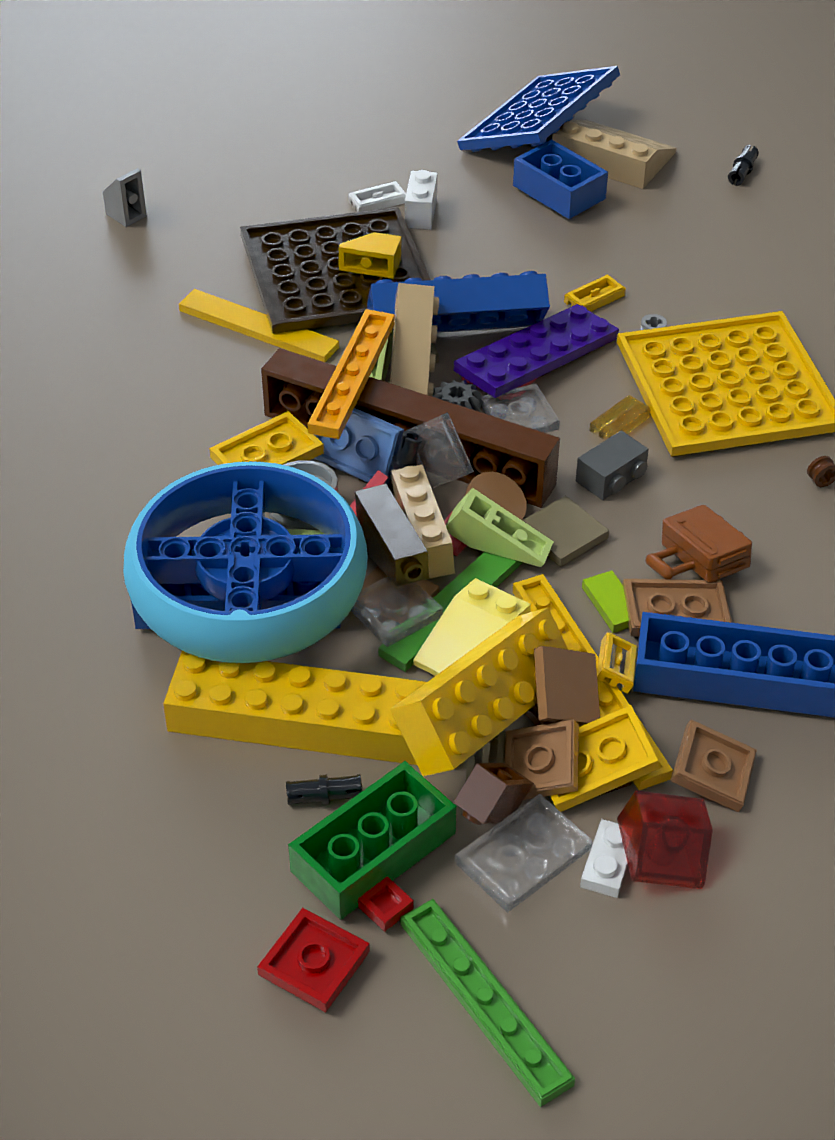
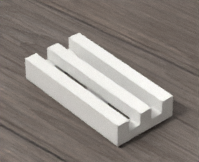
(377, 197)

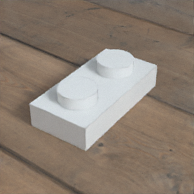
(606, 861)

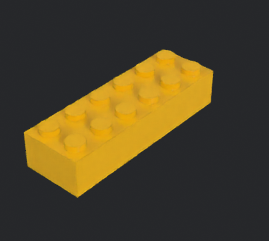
(476, 694)

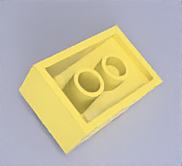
(467, 622)

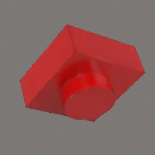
(385, 903)

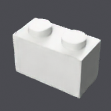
(421, 199)

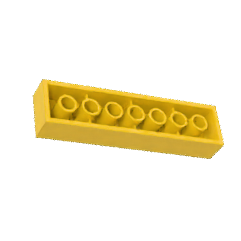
(289, 707)

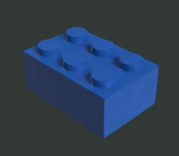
(560, 178)

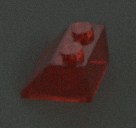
(666, 839)

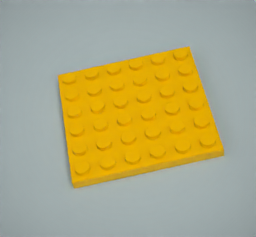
(728, 383)

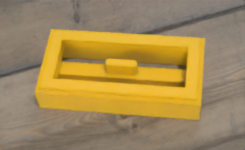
(596, 293)
(613, 673)

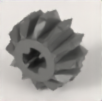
(459, 394)

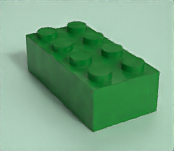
(372, 838)

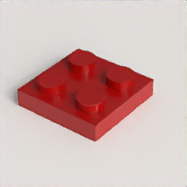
(313, 959)

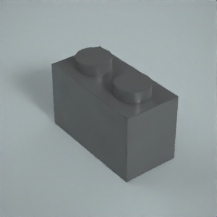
(612, 465)

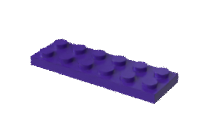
(535, 350)

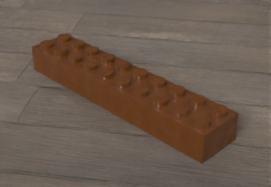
(492, 444)

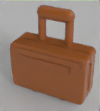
(703, 544)

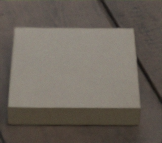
(570, 529)

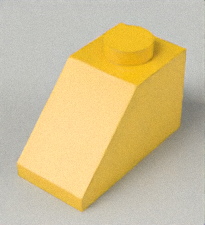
(371, 255)

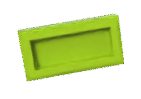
(608, 598)

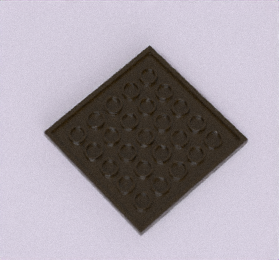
(300, 270)

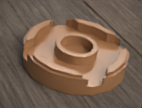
(501, 491)

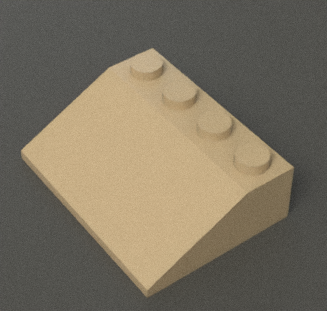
(622, 154)

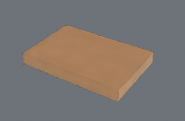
(676, 598)

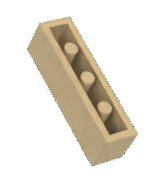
(413, 337)
(420, 507)

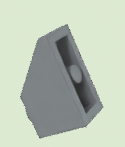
(125, 199)

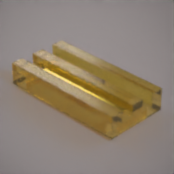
(625, 421)

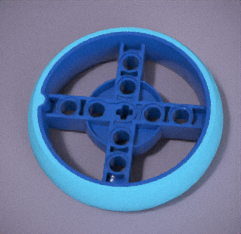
(245, 561)

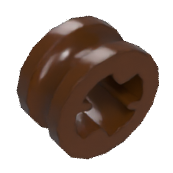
(822, 471)

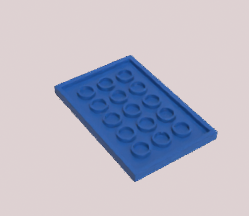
(538, 109)

